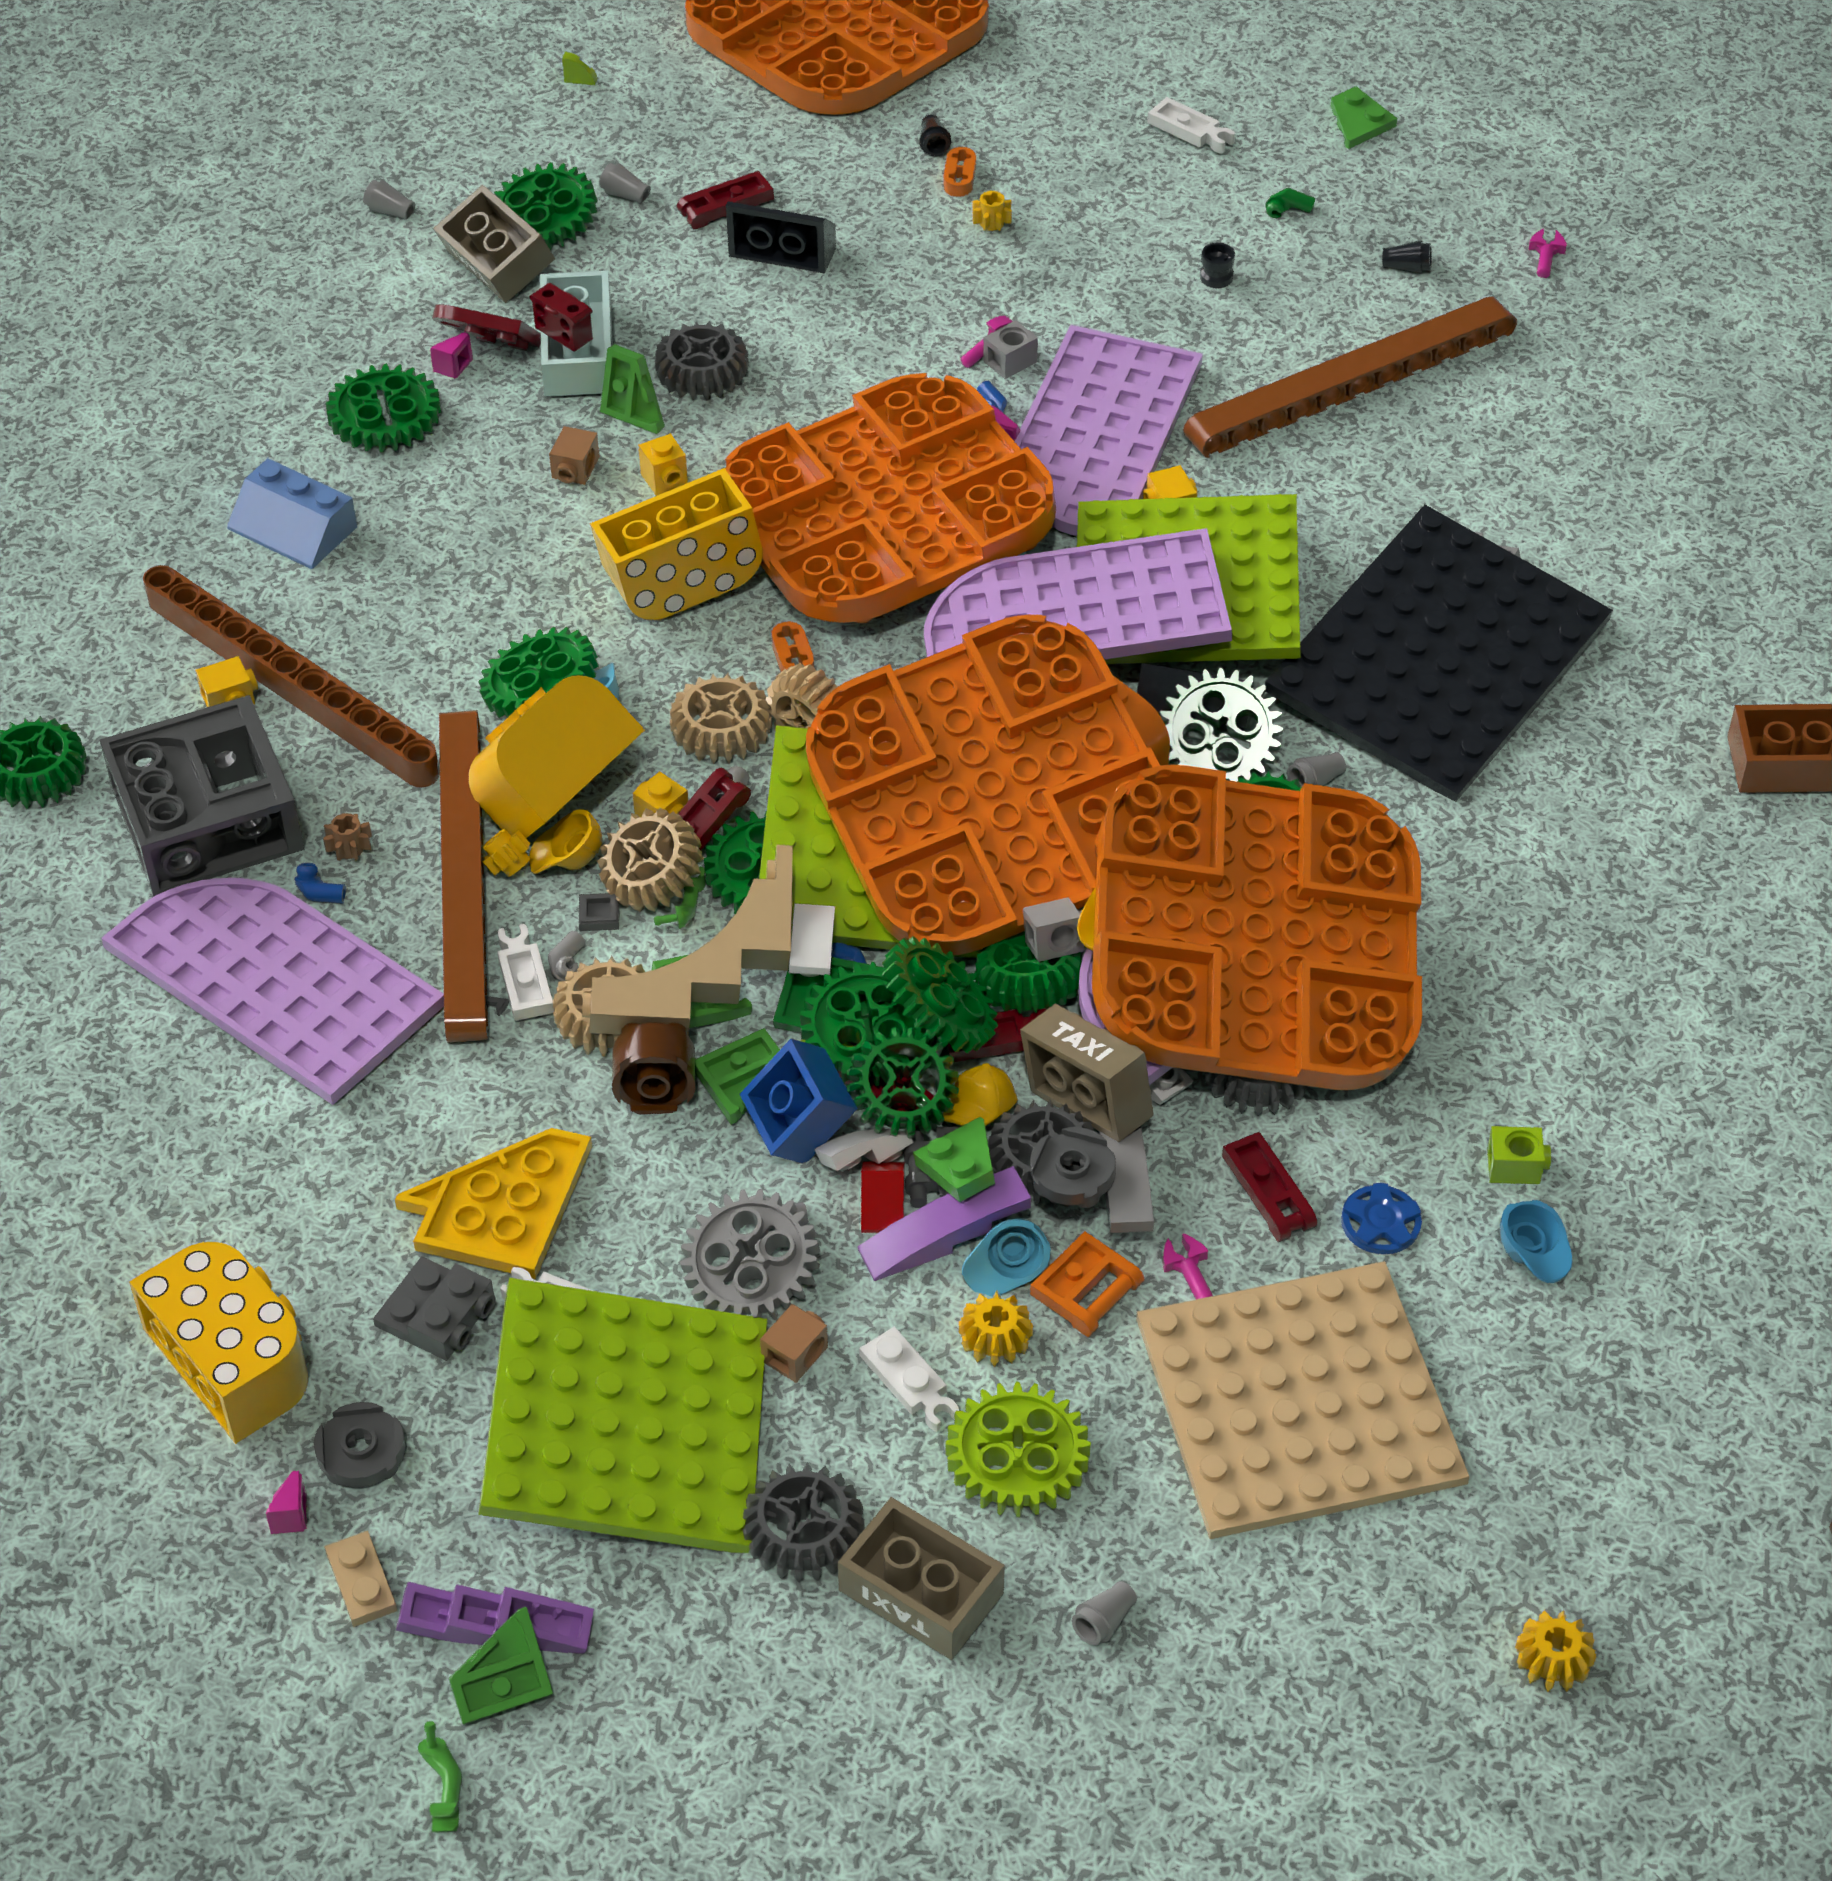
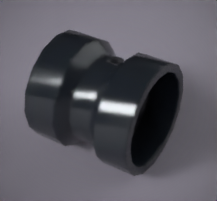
(1217, 265)

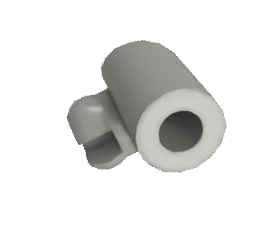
(562, 955)

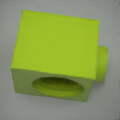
(1517, 1155)

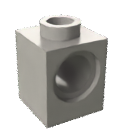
(1010, 349)
(1041, 927)

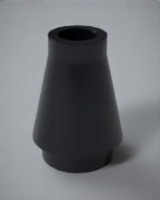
(934, 136)
(1408, 257)

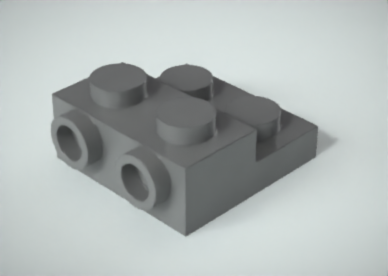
(436, 1307)

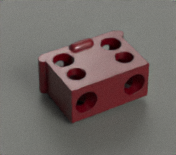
(562, 316)

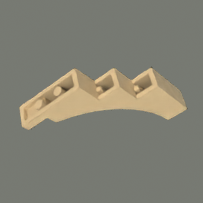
(712, 974)

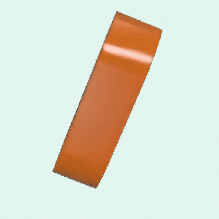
(954, 171)
(785, 652)

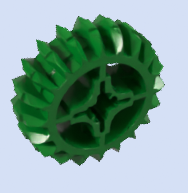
(37, 770)
(1021, 982)
(914, 1096)

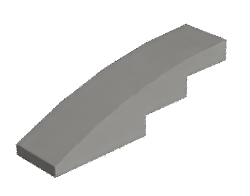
(1130, 1194)

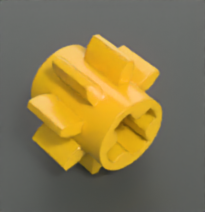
(992, 211)
(506, 852)

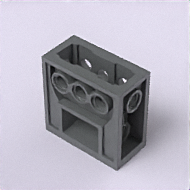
(175, 799)

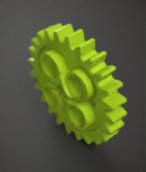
(1017, 1481)

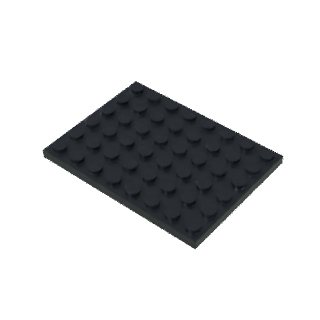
(1439, 652)

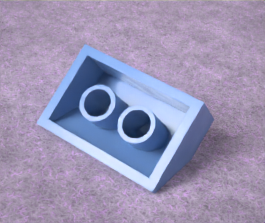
(292, 514)

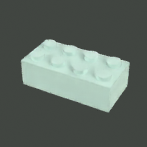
(582, 370)

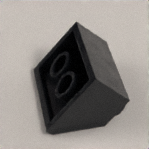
(780, 237)
(1160, 682)

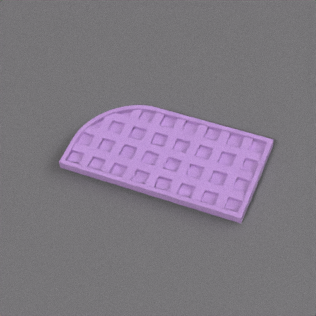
(1105, 416)
(1119, 593)
(277, 978)

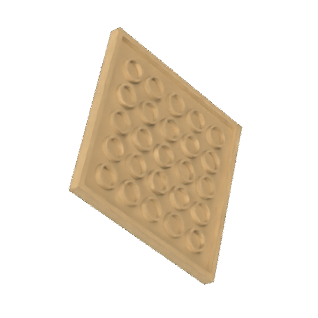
(1300, 1399)

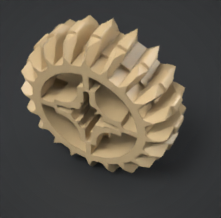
(797, 694)
(720, 728)
(650, 859)
(569, 1002)

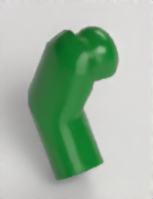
(1286, 200)

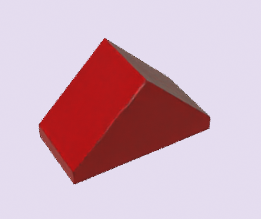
(881, 1195)

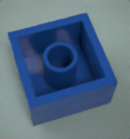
(798, 1101)

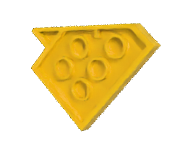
(502, 1205)

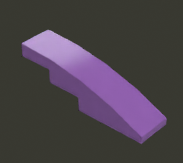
(941, 1224)
(475, 1614)

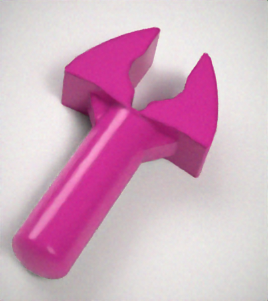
(1546, 251)
(976, 352)
(1189, 1265)

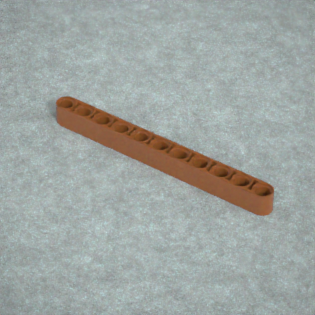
(1348, 375)
(293, 676)
(462, 881)

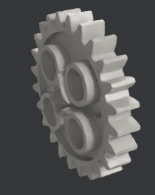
(779, 1275)

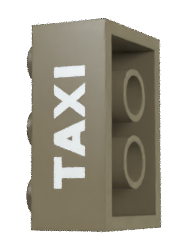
(494, 243)
(1088, 1071)
(921, 1578)

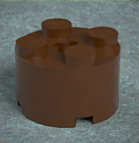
(653, 1067)

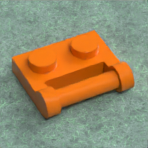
(1077, 1274)

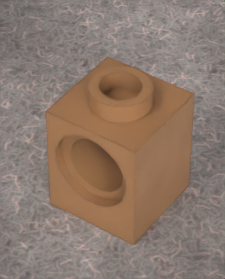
(574, 455)
(794, 1342)

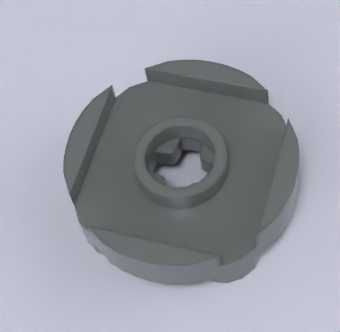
(1073, 1187)
(362, 1467)

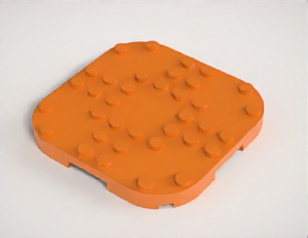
(836, 52)
(890, 498)
(976, 778)
(1257, 929)

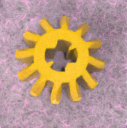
(995, 1328)
(1536, 1650)

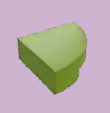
(577, 71)

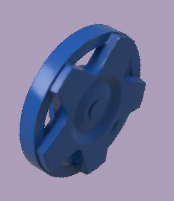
(1381, 1218)

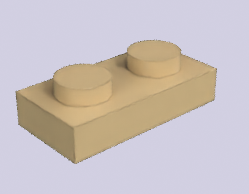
(360, 1578)

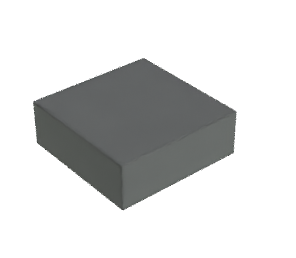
(598, 912)

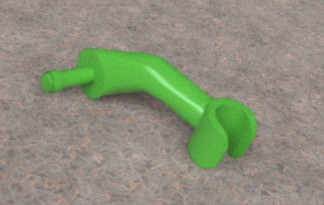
(687, 910)
(437, 1754)

